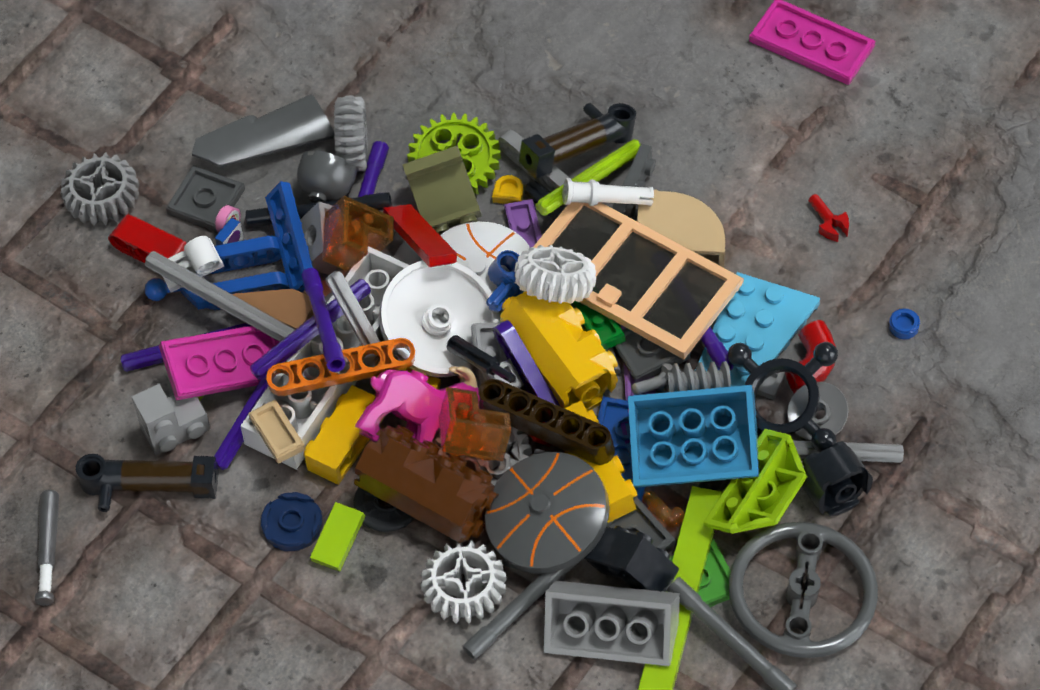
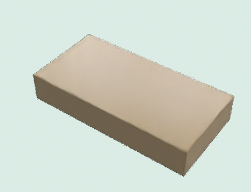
(276, 431)

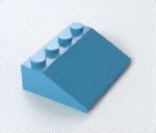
(693, 436)

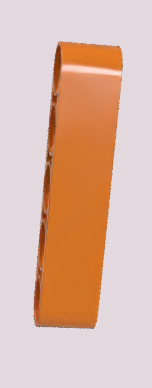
(353, 356)

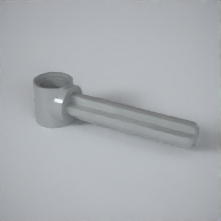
(354, 314)

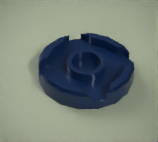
(292, 522)

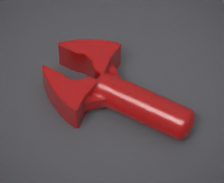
(829, 219)

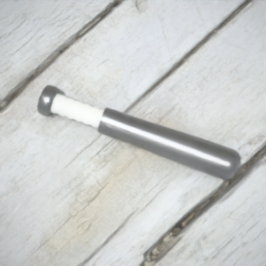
(47, 541)

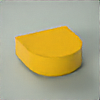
(508, 190)

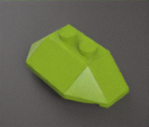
(762, 499)

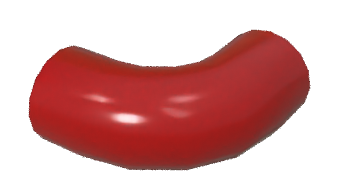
(811, 336)

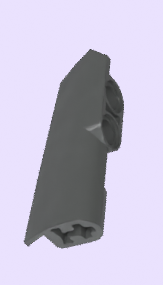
(254, 137)

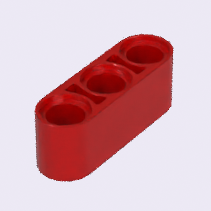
(140, 238)

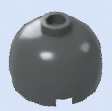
(324, 176)

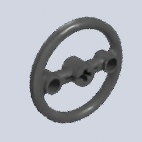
(800, 644)

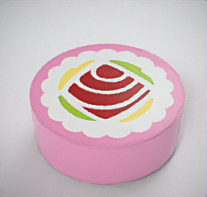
(225, 215)

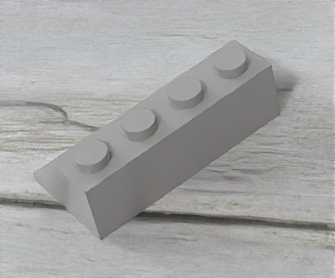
(611, 622)

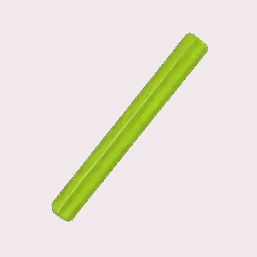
(595, 172)

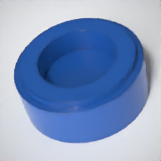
(904, 323)

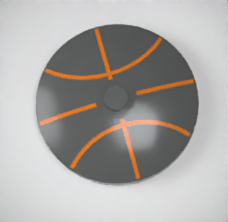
(547, 512)

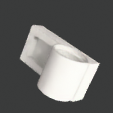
(198, 257)

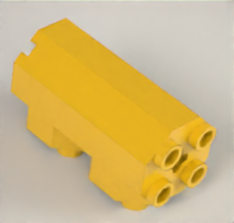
(564, 353)

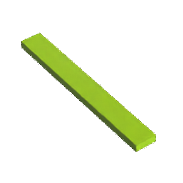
(690, 558)

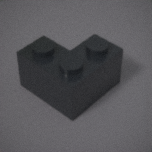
(633, 559)

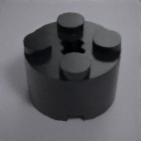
(836, 479)

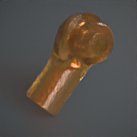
(662, 511)

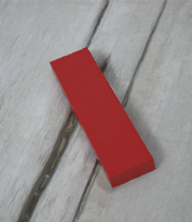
(421, 236)

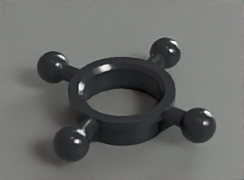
(823, 355)

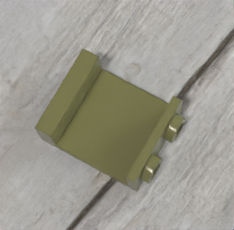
(442, 189)

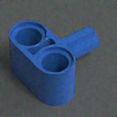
(503, 280)

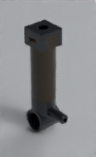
(540, 153)
(143, 475)

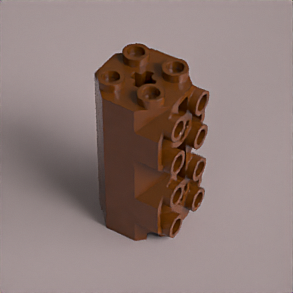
(426, 484)

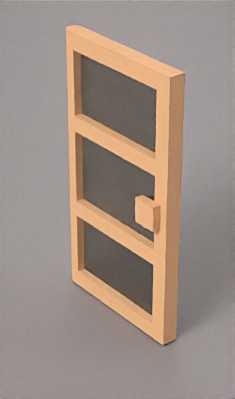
(644, 276)

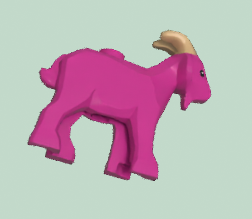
(410, 400)

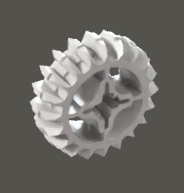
(555, 274)
(487, 576)

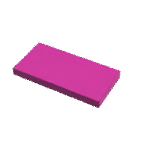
(812, 41)
(214, 361)

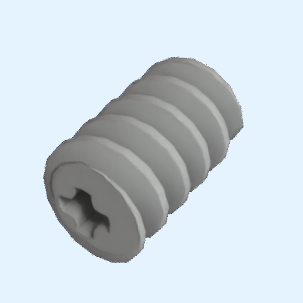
(699, 378)

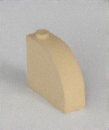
(686, 223)

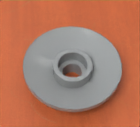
(830, 401)

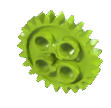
(479, 160)

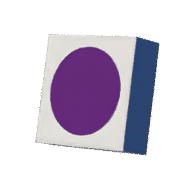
(230, 233)

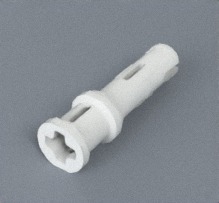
(593, 192)

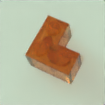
(351, 229)
(470, 429)

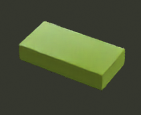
(337, 536)

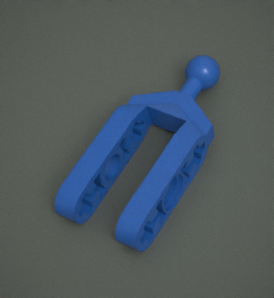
(234, 256)

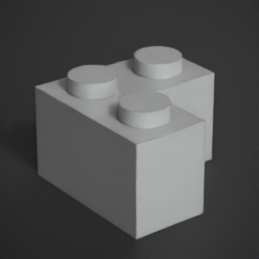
(169, 420)

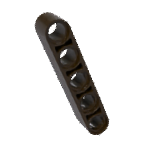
(554, 431)

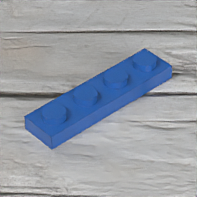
(289, 234)

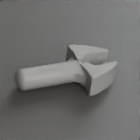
(659, 382)

